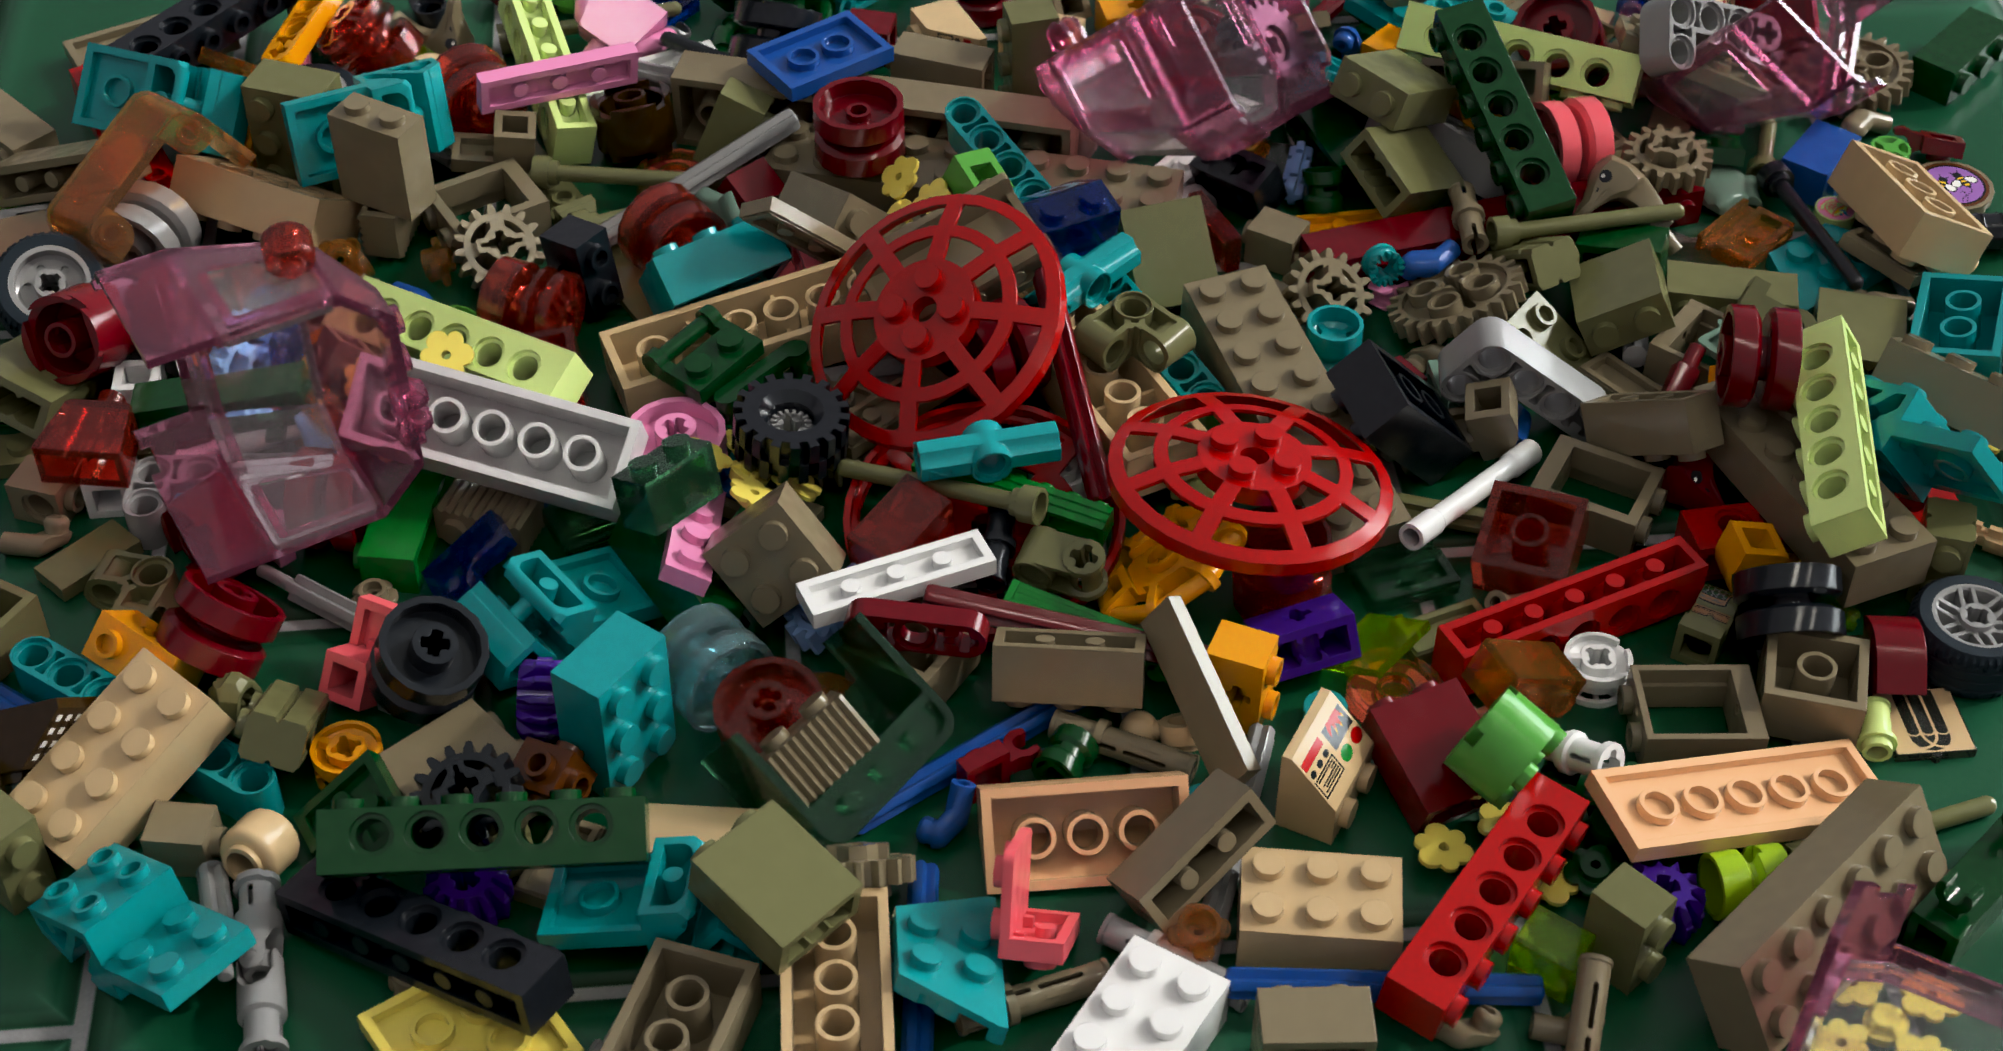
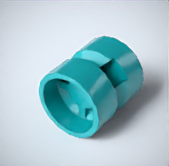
(1334, 333)

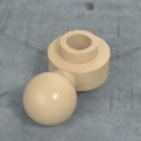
(1169, 729)

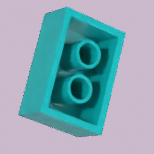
(711, 265)
(1962, 317)
(616, 700)

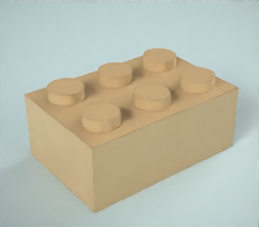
(1319, 910)

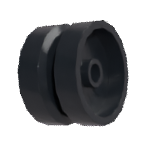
(770, 20)
(1787, 601)
(426, 658)

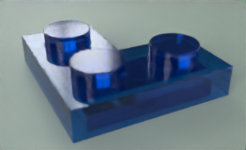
(470, 557)

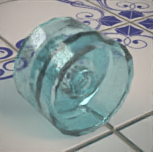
(701, 652)

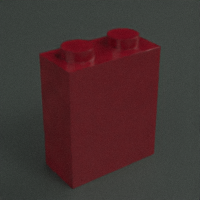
(1413, 742)

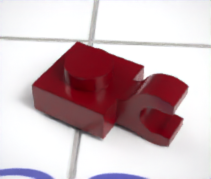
(1935, 145)
(997, 760)

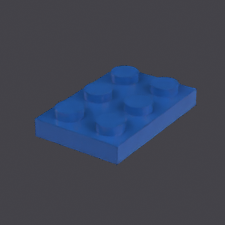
(820, 54)

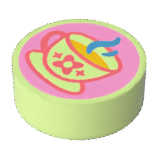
(1833, 212)

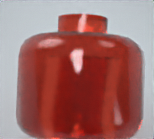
(288, 249)

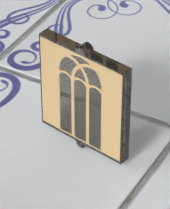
(1929, 727)

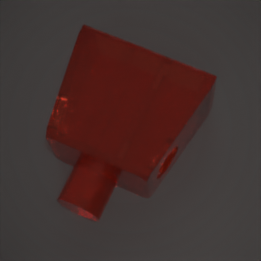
(89, 443)

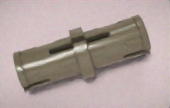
(1468, 218)

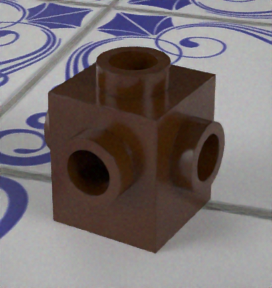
(553, 768)

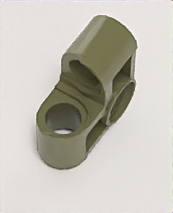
(1134, 328)
(133, 583)

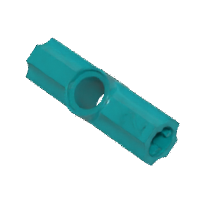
(1091, 276)
(987, 451)

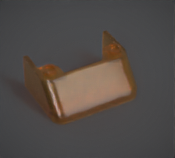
(116, 161)

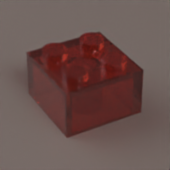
(1528, 538)

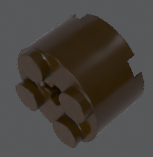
(634, 121)

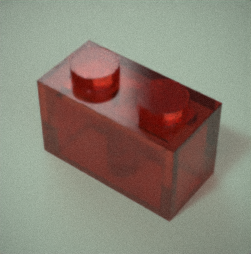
(902, 520)

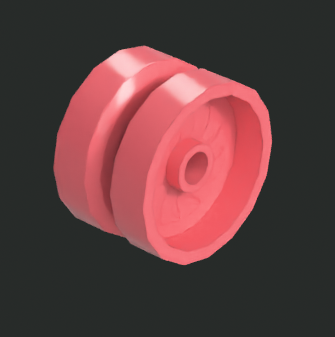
(1578, 132)

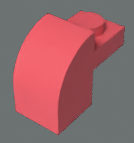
(345, 665)

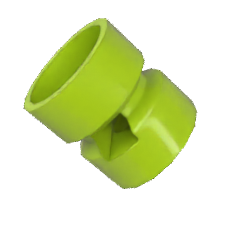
(1733, 875)

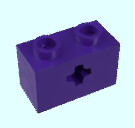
(1311, 634)

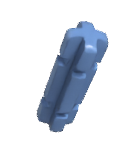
(1298, 159)

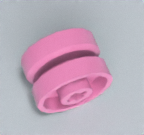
(681, 416)

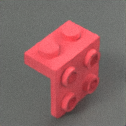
(1027, 934)

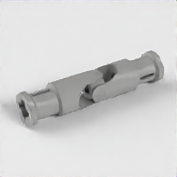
(261, 970)

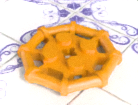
(1153, 572)

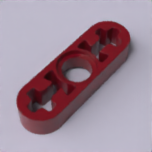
(951, 619)

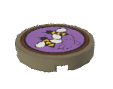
(1964, 183)

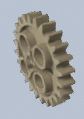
(1889, 64)
(1457, 298)

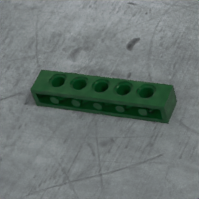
(1471, 27)
(343, 854)

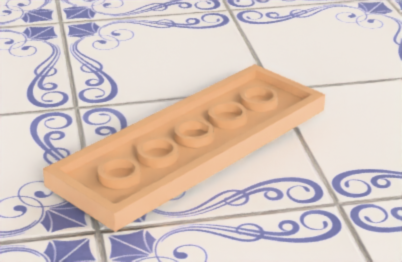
(1726, 798)

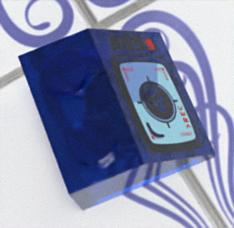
(1074, 215)

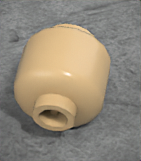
(259, 841)

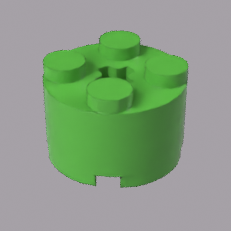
(1504, 747)

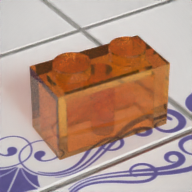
(1531, 668)

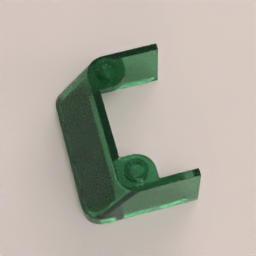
(892, 703)

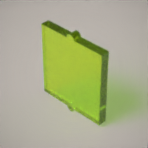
(1383, 643)

